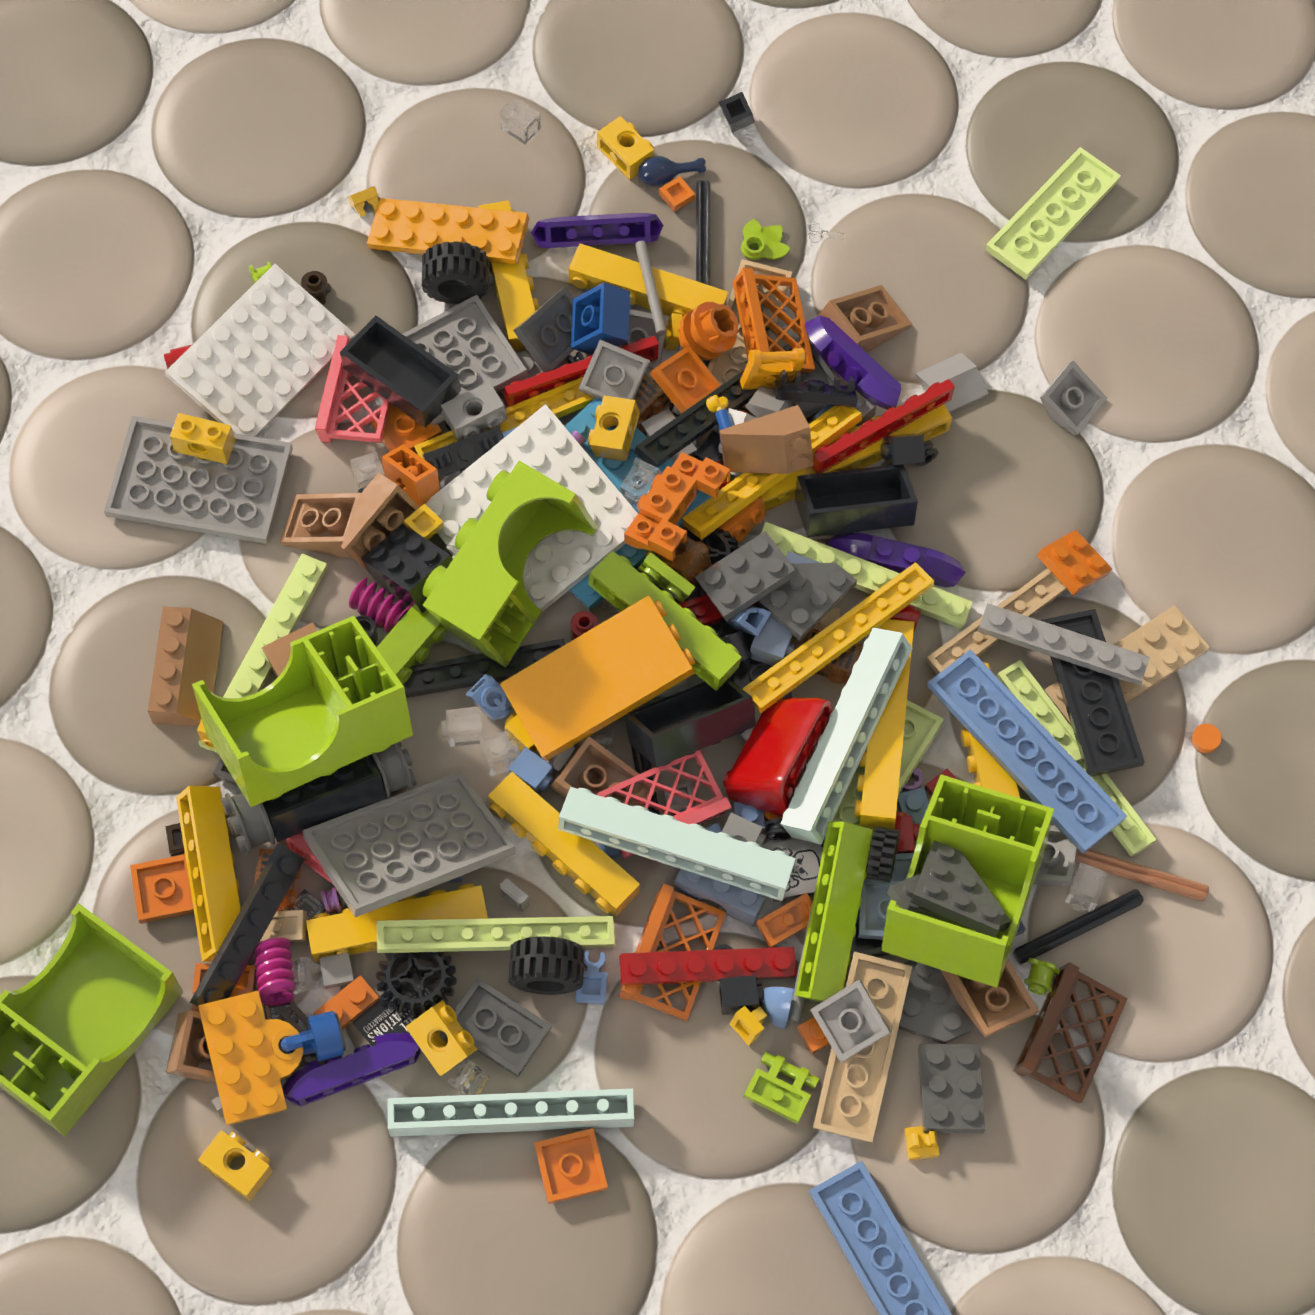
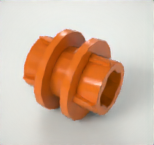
(709, 330)

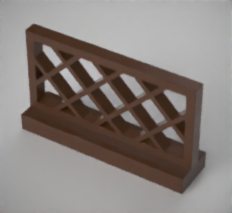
(1052, 1015)

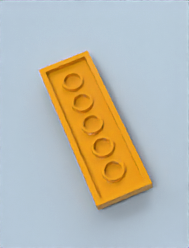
(420, 225)

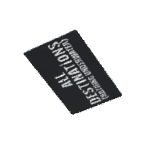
(382, 1020)

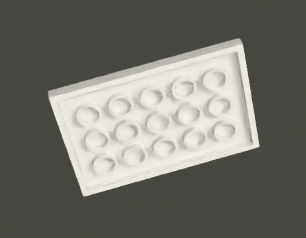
(259, 354)

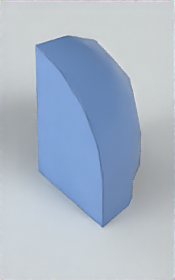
(750, 620)
(777, 1004)

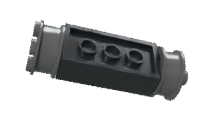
(319, 800)

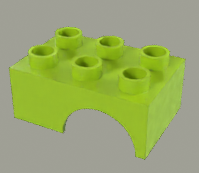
(483, 588)
(317, 716)
(1004, 845)
(80, 1020)

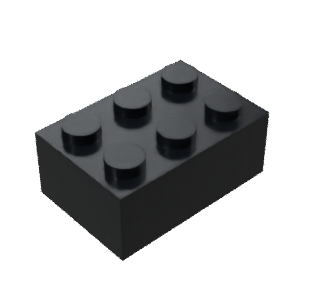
(404, 563)

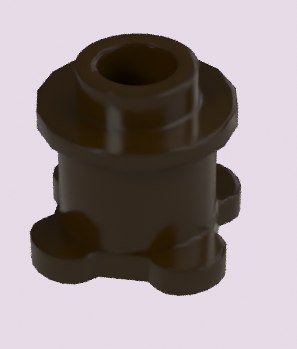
(316, 285)

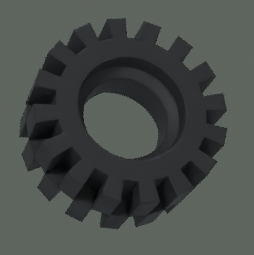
(882, 854)

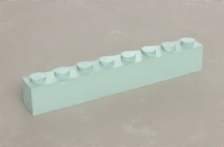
(846, 735)
(676, 843)
(510, 1112)

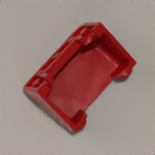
(777, 753)

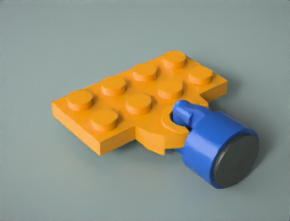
(257, 1053)

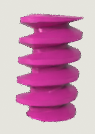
(376, 606)
(274, 971)

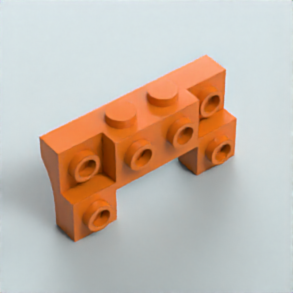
(668, 501)

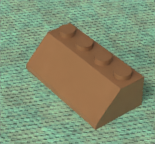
(184, 655)

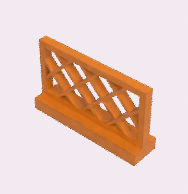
(754, 320)
(652, 936)

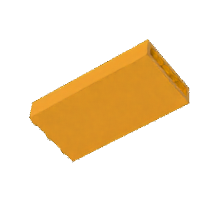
(598, 677)

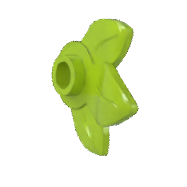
(765, 240)

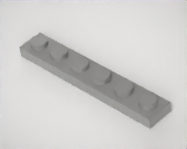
(1063, 644)

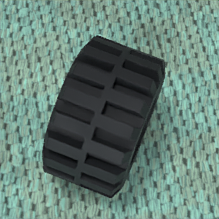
(454, 272)
(546, 965)

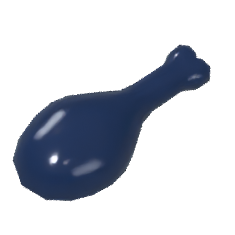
(661, 170)

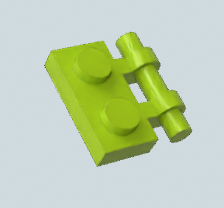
(666, 578)
(777, 1094)

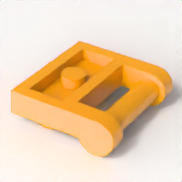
(766, 374)

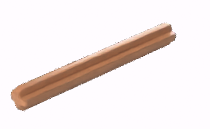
(1144, 874)

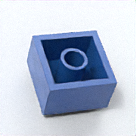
(600, 316)

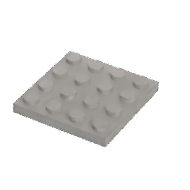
(471, 346)

